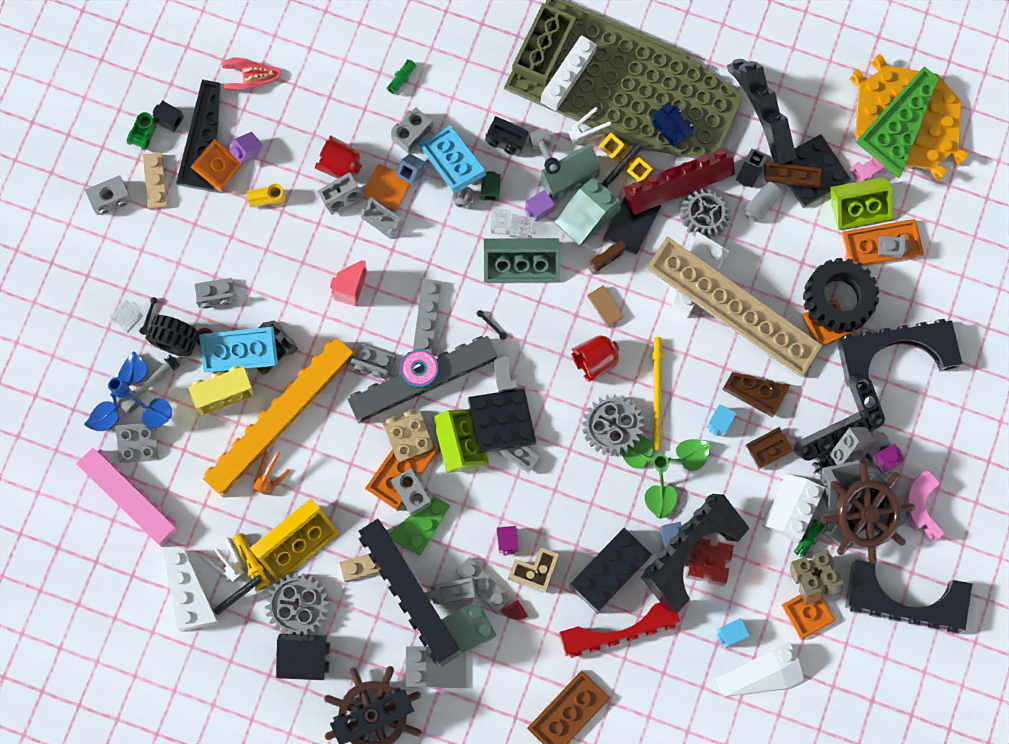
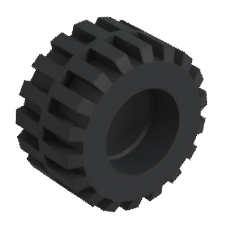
(172, 335)

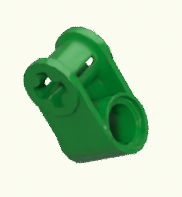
(139, 134)

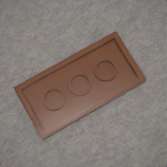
(569, 711)

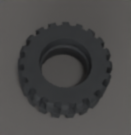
(852, 275)

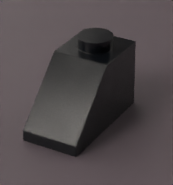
(751, 168)

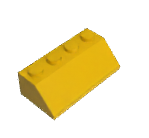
(294, 540)

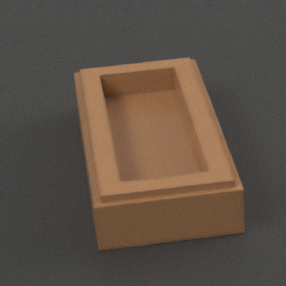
(605, 306)

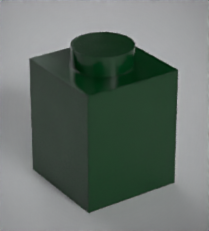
(490, 186)

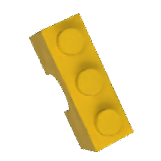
(618, 149)

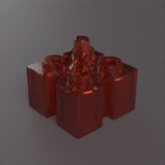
(710, 562)

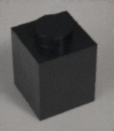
(167, 116)

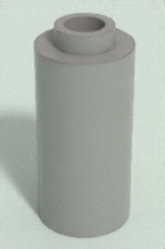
(762, 201)

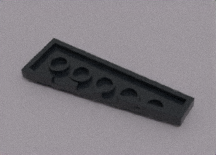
(201, 133)

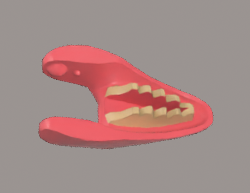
(253, 73)

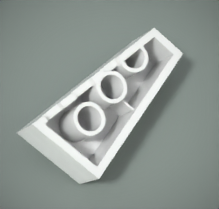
(710, 253)
(188, 596)

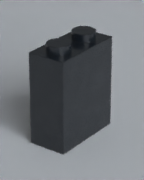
(302, 656)

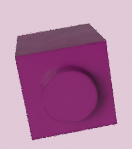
(889, 458)
(507, 540)

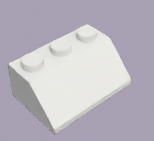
(793, 507)

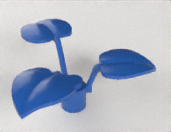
(132, 371)

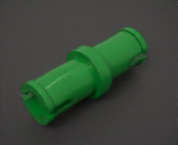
(401, 77)
(809, 538)

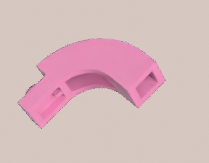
(917, 494)

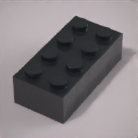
(610, 570)

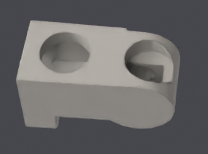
(502, 374)

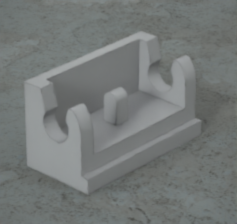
(381, 218)

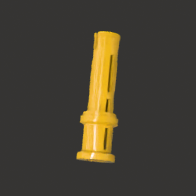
(250, 561)

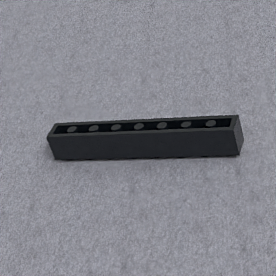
(409, 592)

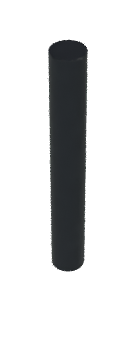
(620, 167)
(238, 594)

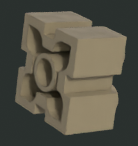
(806, 574)

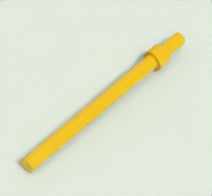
(657, 357)

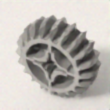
(700, 200)

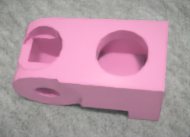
(867, 170)

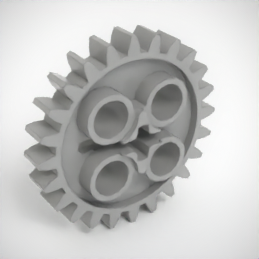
(624, 411)
(301, 587)

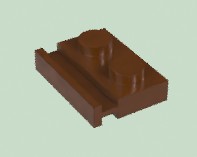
(607, 257)
(769, 448)

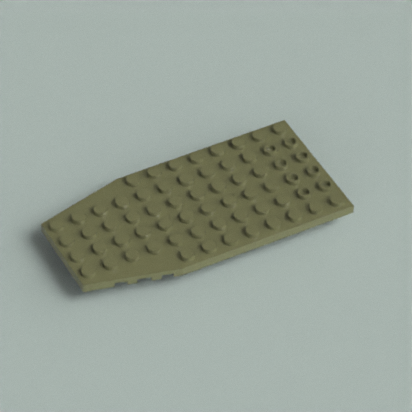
(625, 80)

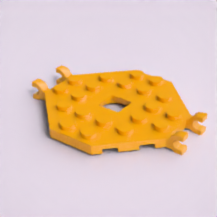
(939, 126)

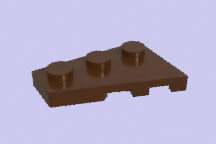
(758, 393)

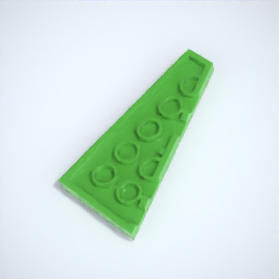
(896, 128)

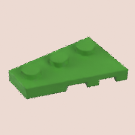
(417, 530)

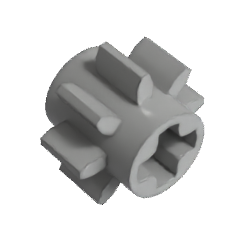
(464, 198)

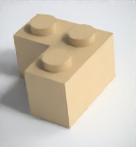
(536, 575)

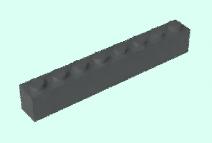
(396, 391)

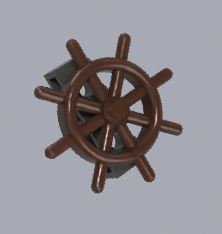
(862, 510)

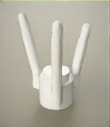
(578, 135)
(233, 570)

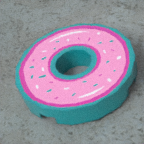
(422, 379)

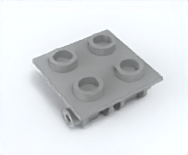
(136, 443)

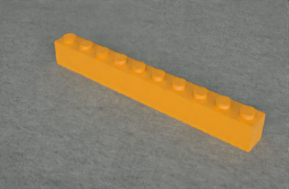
(278, 417)

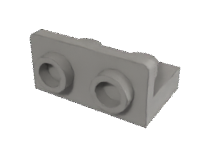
(215, 292)
(373, 361)

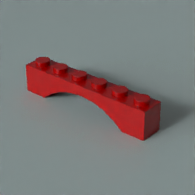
(579, 639)

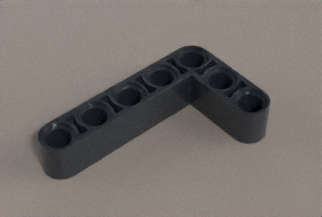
(863, 417)

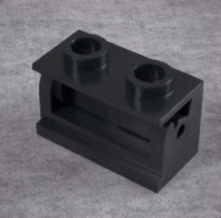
(506, 136)

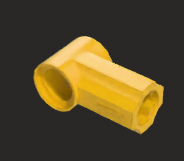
(263, 196)

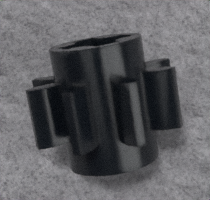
(828, 462)

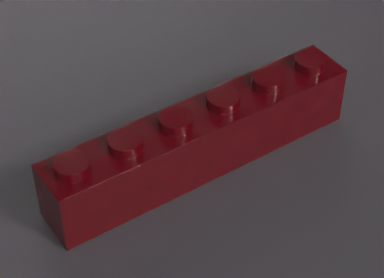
(679, 180)

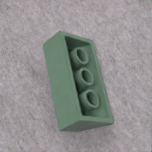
(521, 260)

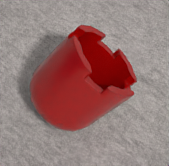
(338, 158)
(596, 356)

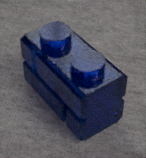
(672, 124)

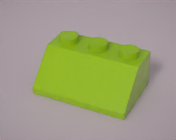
(862, 203)
(458, 441)

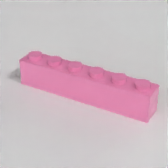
(127, 497)

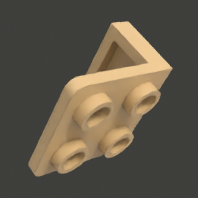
(407, 435)

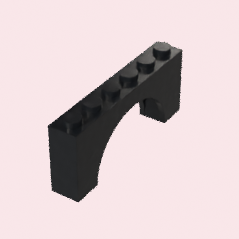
(935, 339)
(665, 574)
(867, 596)

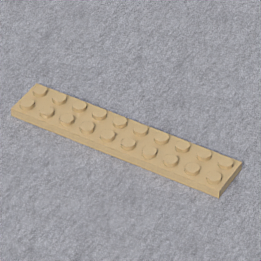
(734, 306)

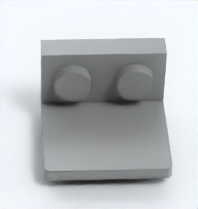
(844, 474)

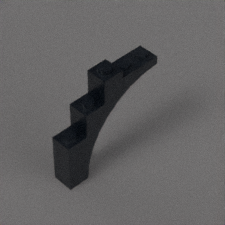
(775, 124)

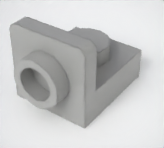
(892, 246)

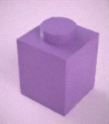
(246, 147)
(539, 205)

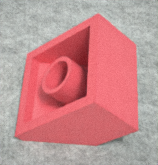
(349, 283)

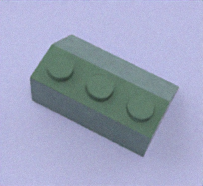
(574, 171)

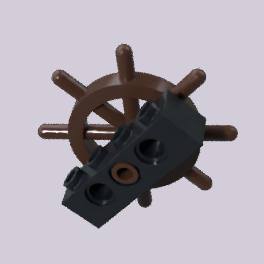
(374, 713)

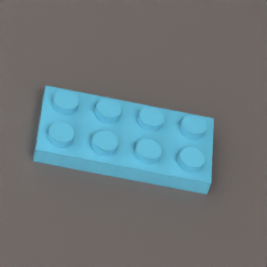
(452, 159)
(238, 348)

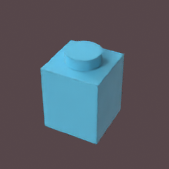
(720, 420)
(732, 633)

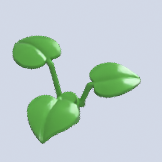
(663, 499)

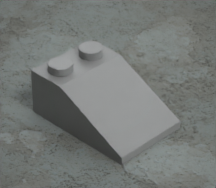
(424, 673)

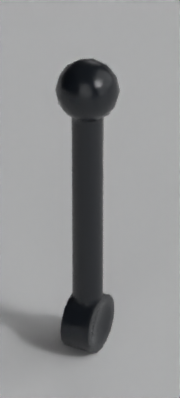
(143, 330)
(502, 335)

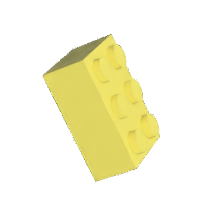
(221, 390)

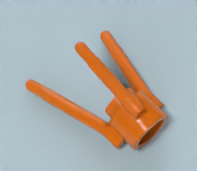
(262, 482)

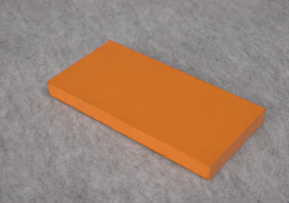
(863, 243)
(381, 484)

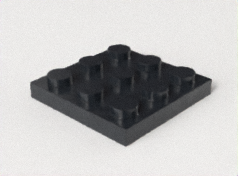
(818, 154)
(501, 420)

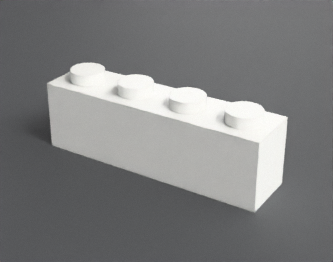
(568, 73)

